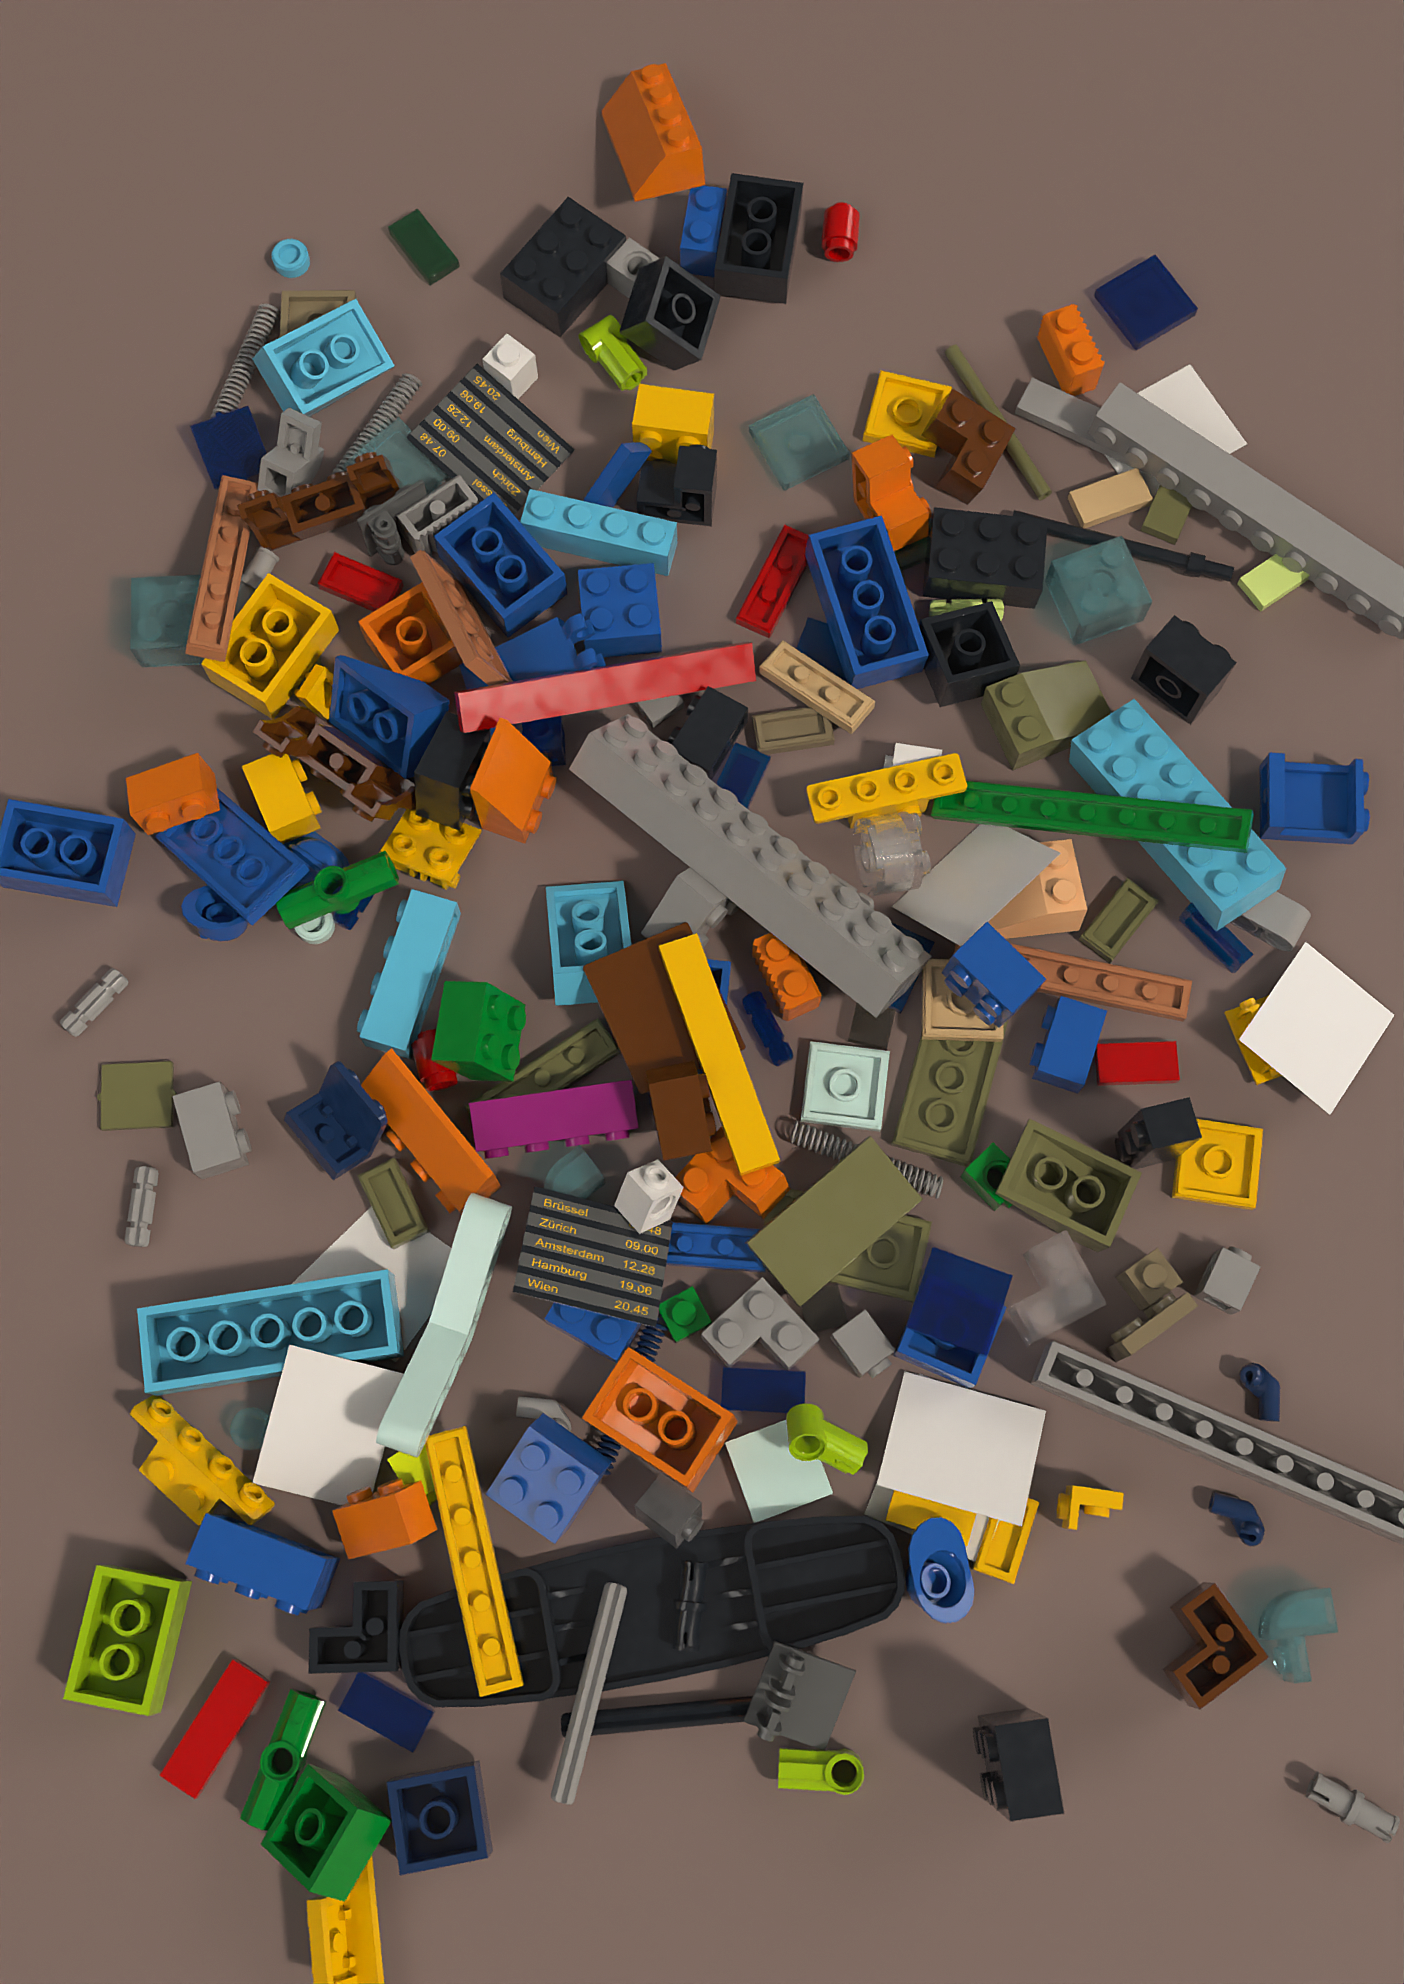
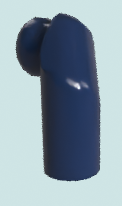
(1265, 1388)

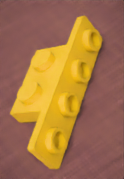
(887, 790)
(192, 1469)
(346, 1935)

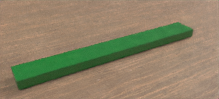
(1099, 816)

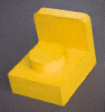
(1095, 1502)

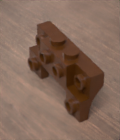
(321, 506)
(339, 759)

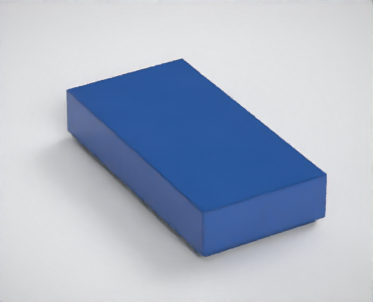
(618, 474)

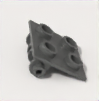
(381, 527)
(798, 1696)

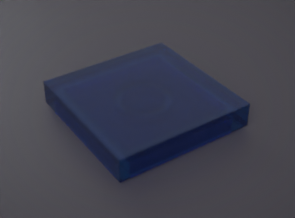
(1145, 302)
(959, 1301)

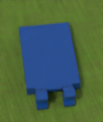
(544, 652)

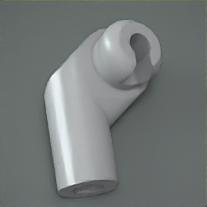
(534, 1407)

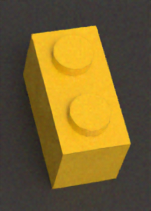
(282, 798)

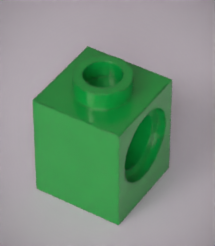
(976, 1175)

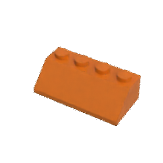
(653, 134)
(428, 1134)

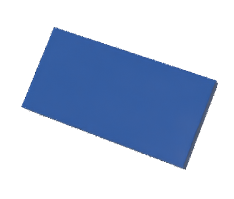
(236, 858)

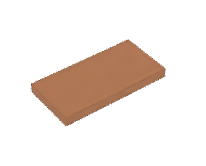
(461, 621)

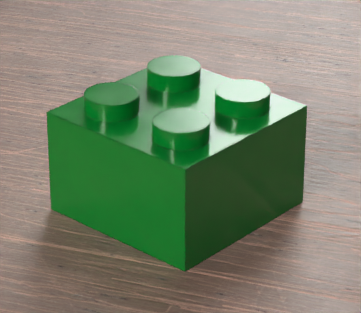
(479, 1031)
(326, 1833)

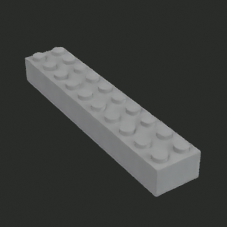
(750, 863)

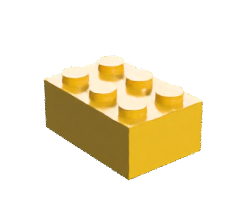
(272, 646)

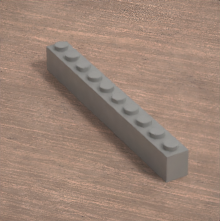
(1253, 507)
(1222, 1440)

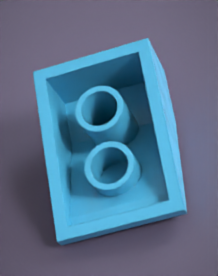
(323, 360)
(583, 927)

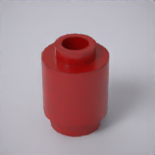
(840, 232)
(431, 1073)

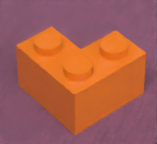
(885, 489)
(714, 1178)

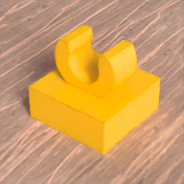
(317, 691)

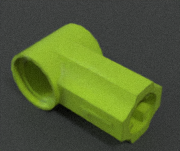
(610, 348)
(815, 1438)
(813, 1770)

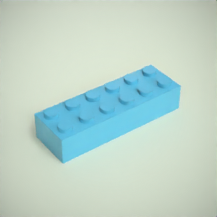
(1137, 759)
(250, 1331)

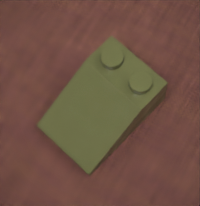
(1043, 710)
(1068, 1186)

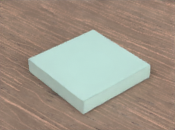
(845, 1086)
(772, 1476)

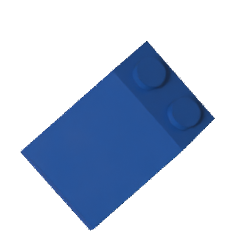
(385, 712)

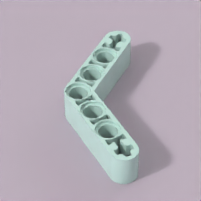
(449, 1328)

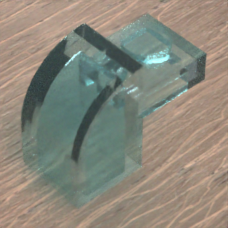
(575, 1175)
(1290, 1619)

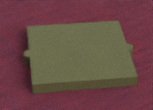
(137, 1096)

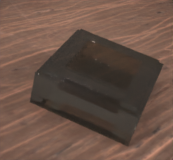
(869, 1030)
(824, 1309)

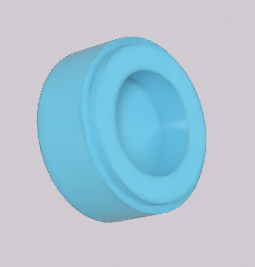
(290, 258)

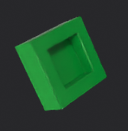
(684, 1314)

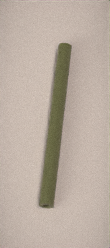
(983, 399)

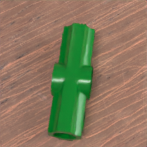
(357, 883)
(295, 1733)

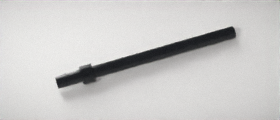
(1192, 564)

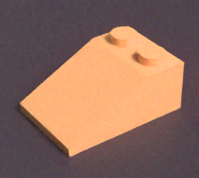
(1049, 902)

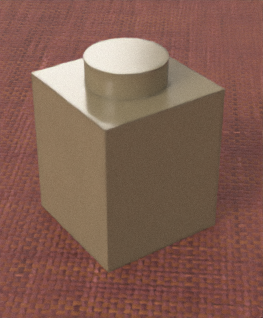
(1149, 1279)

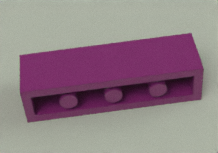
(553, 1116)

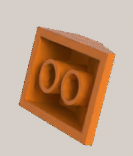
(511, 784)
(660, 1419)

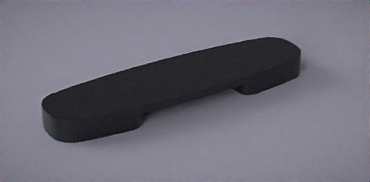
(762, 1585)

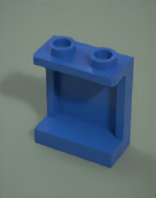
(1312, 801)

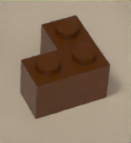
(972, 438)
(681, 1110)
(1222, 1650)

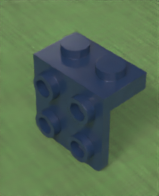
(339, 1122)

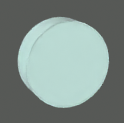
(317, 930)

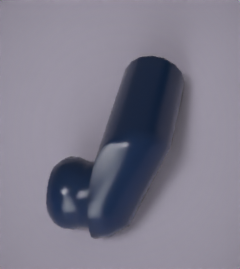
(1242, 1515)

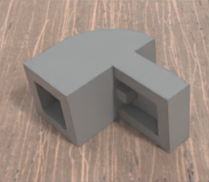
(295, 456)

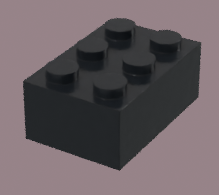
(758, 238)
(561, 267)
(985, 557)
(1019, 1764)

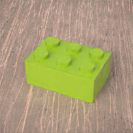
(127, 1640)

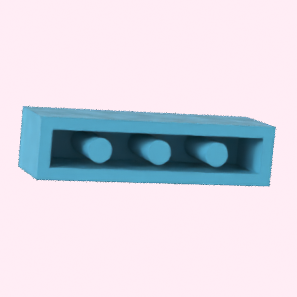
(599, 531)
(410, 973)

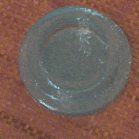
(249, 1428)

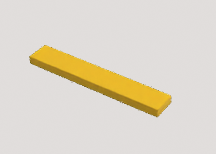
(719, 1054)
(473, 1562)

